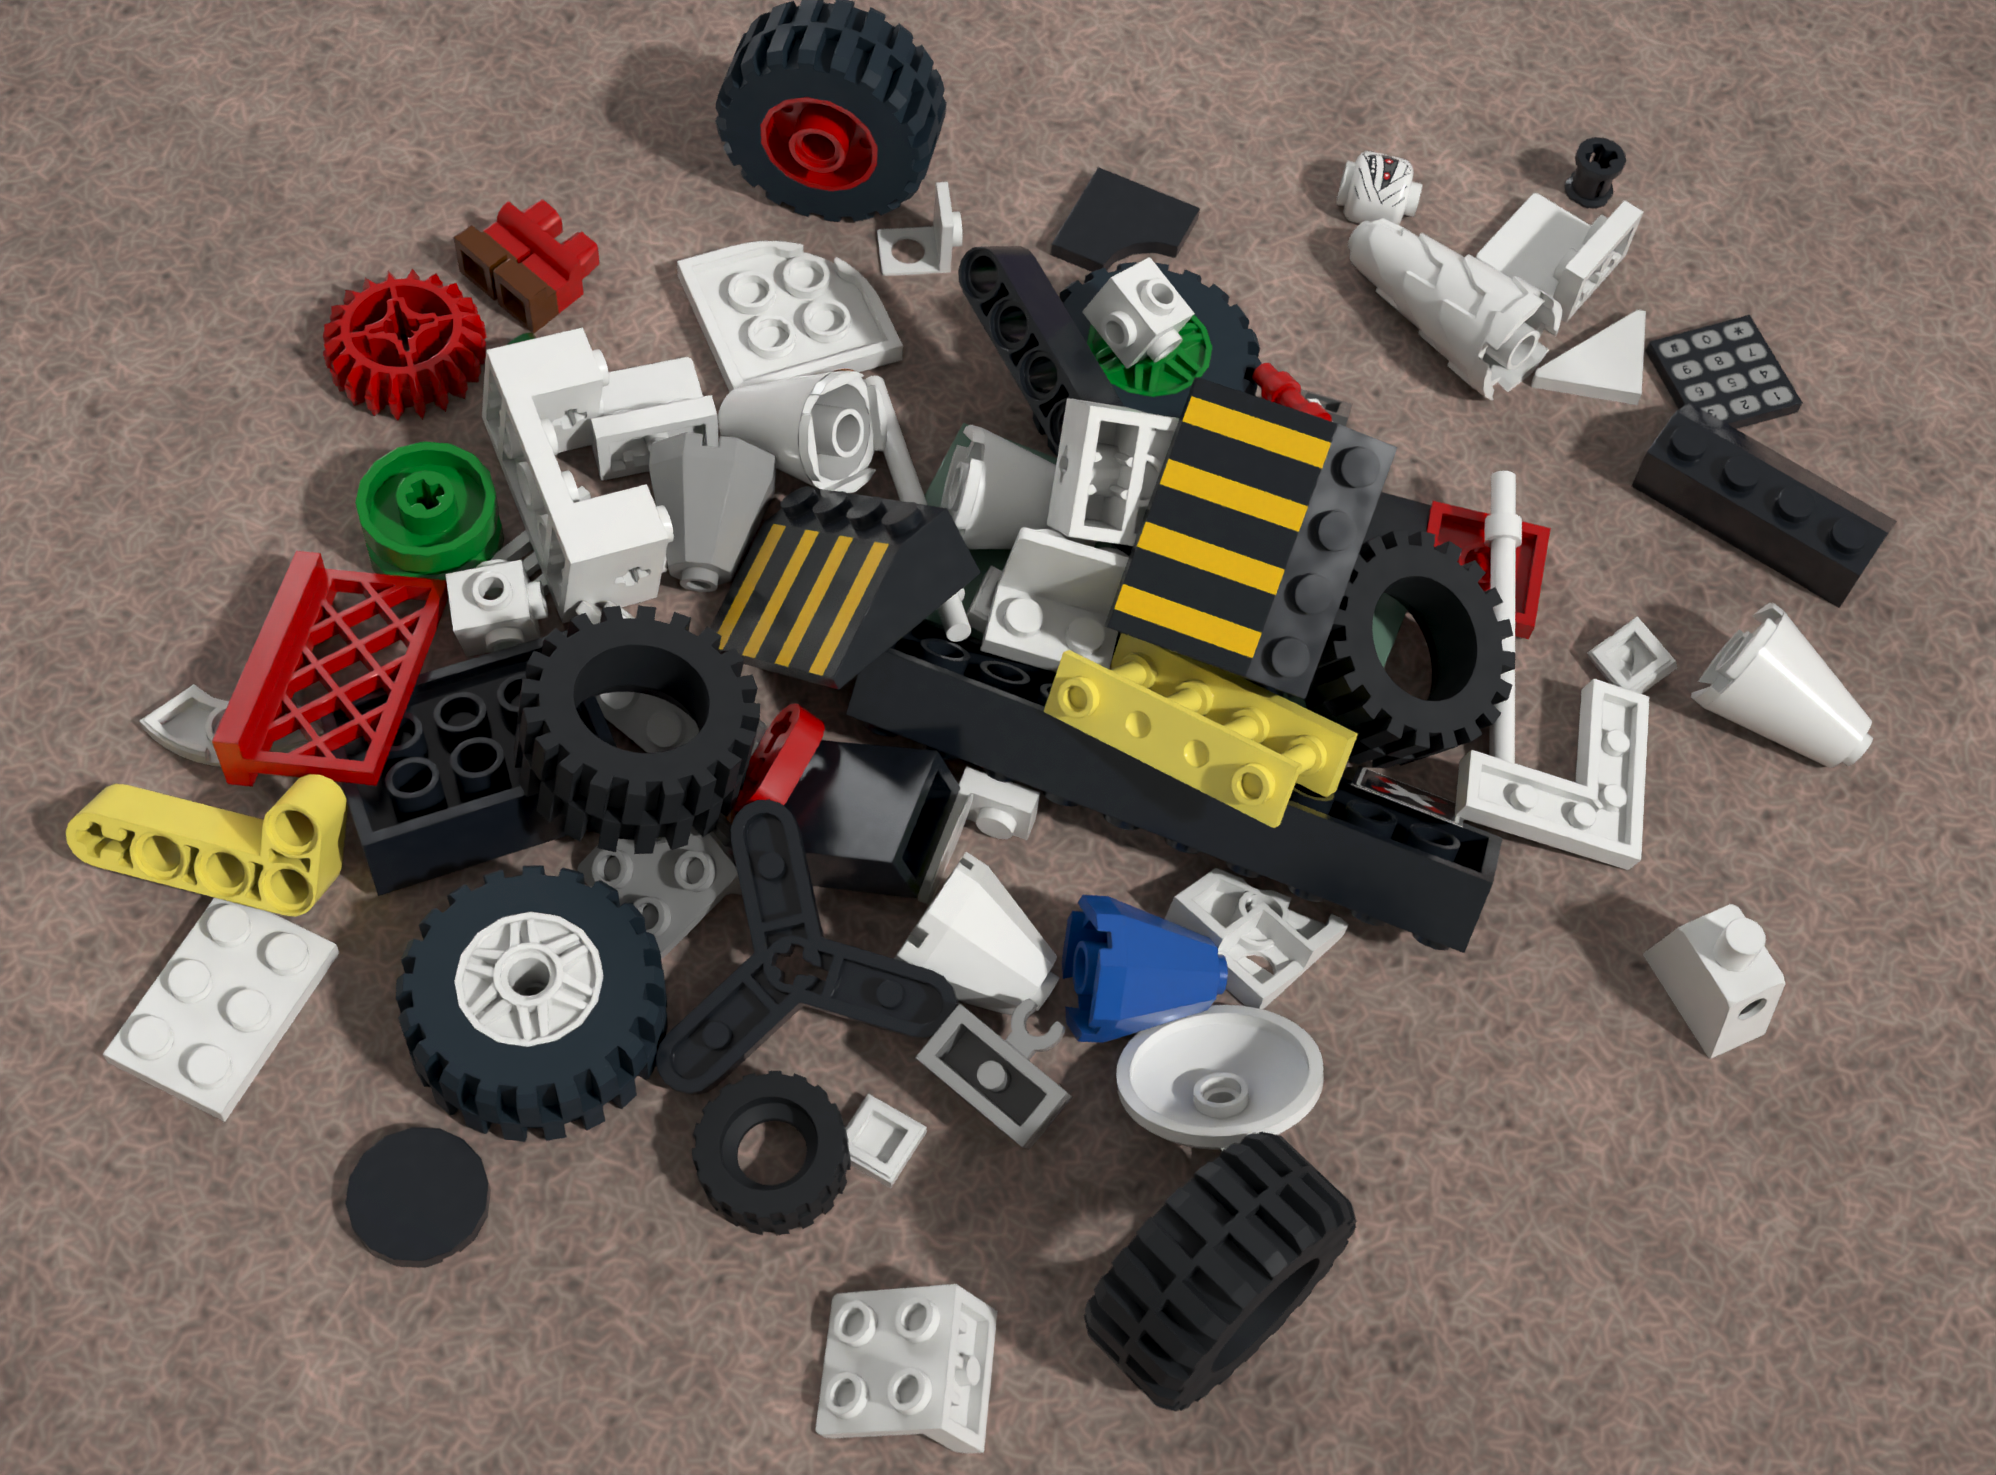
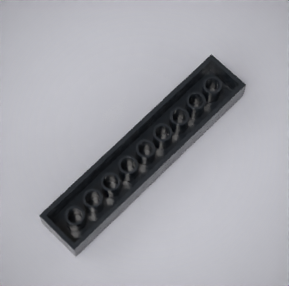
(1340, 848)

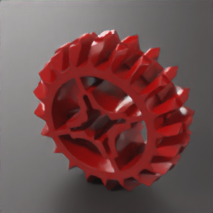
(369, 355)

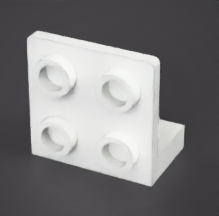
(1560, 250)
(646, 407)
(1054, 601)
(909, 1366)

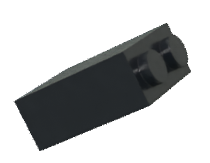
(872, 815)

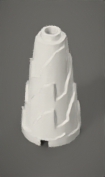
(1460, 305)

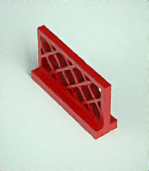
(279, 670)

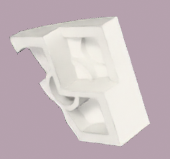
(1256, 923)

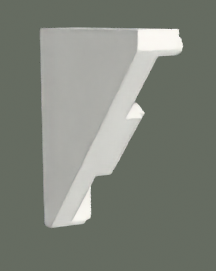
(1602, 366)

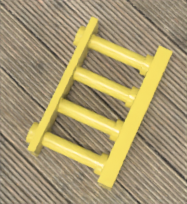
(1202, 726)

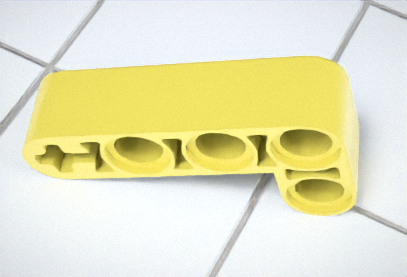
(219, 853)

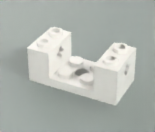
(542, 404)
(1107, 470)

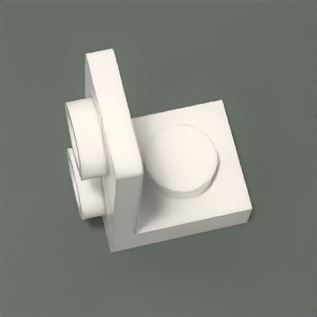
(996, 808)

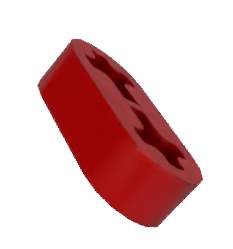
(781, 756)

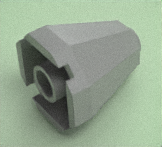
(712, 502)

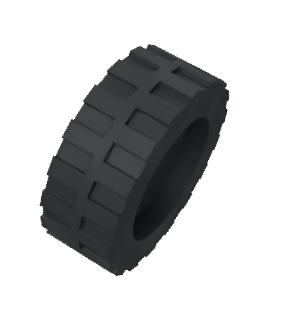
(763, 1100)

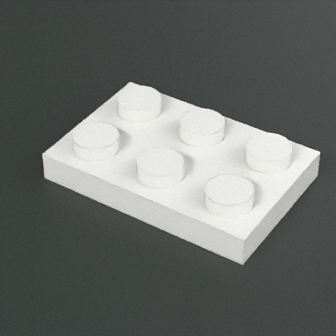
(221, 1005)

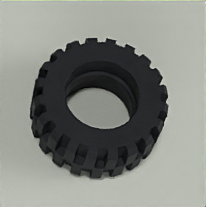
(1218, 1269)

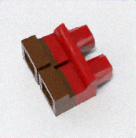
(525, 264)

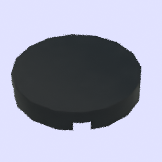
(418, 1197)

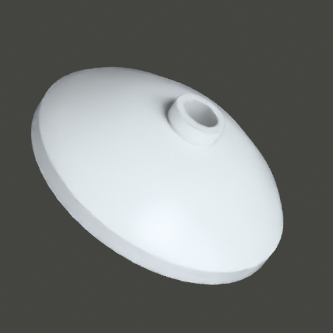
(1220, 1076)

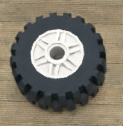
(533, 1002)

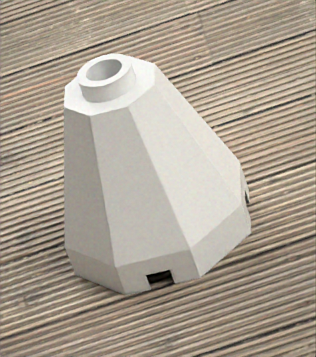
(982, 942)

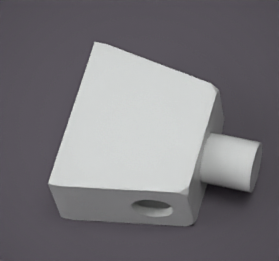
(1719, 978)

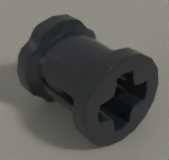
(1605, 166)

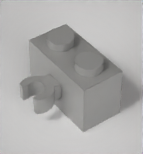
(997, 1072)

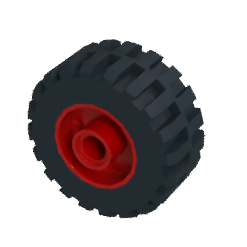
(831, 109)

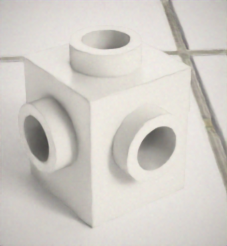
(1139, 314)
(495, 606)

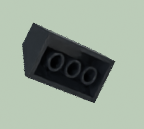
(1762, 503)

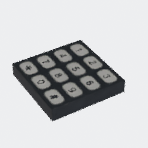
(1725, 373)

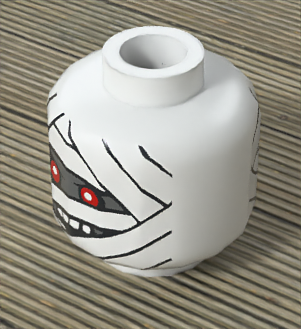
(1378, 189)

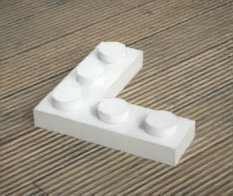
(1588, 817)

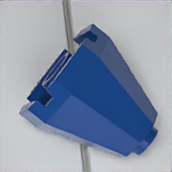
(1135, 970)

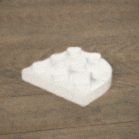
(785, 313)

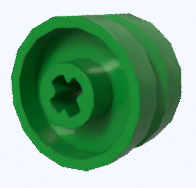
(428, 511)

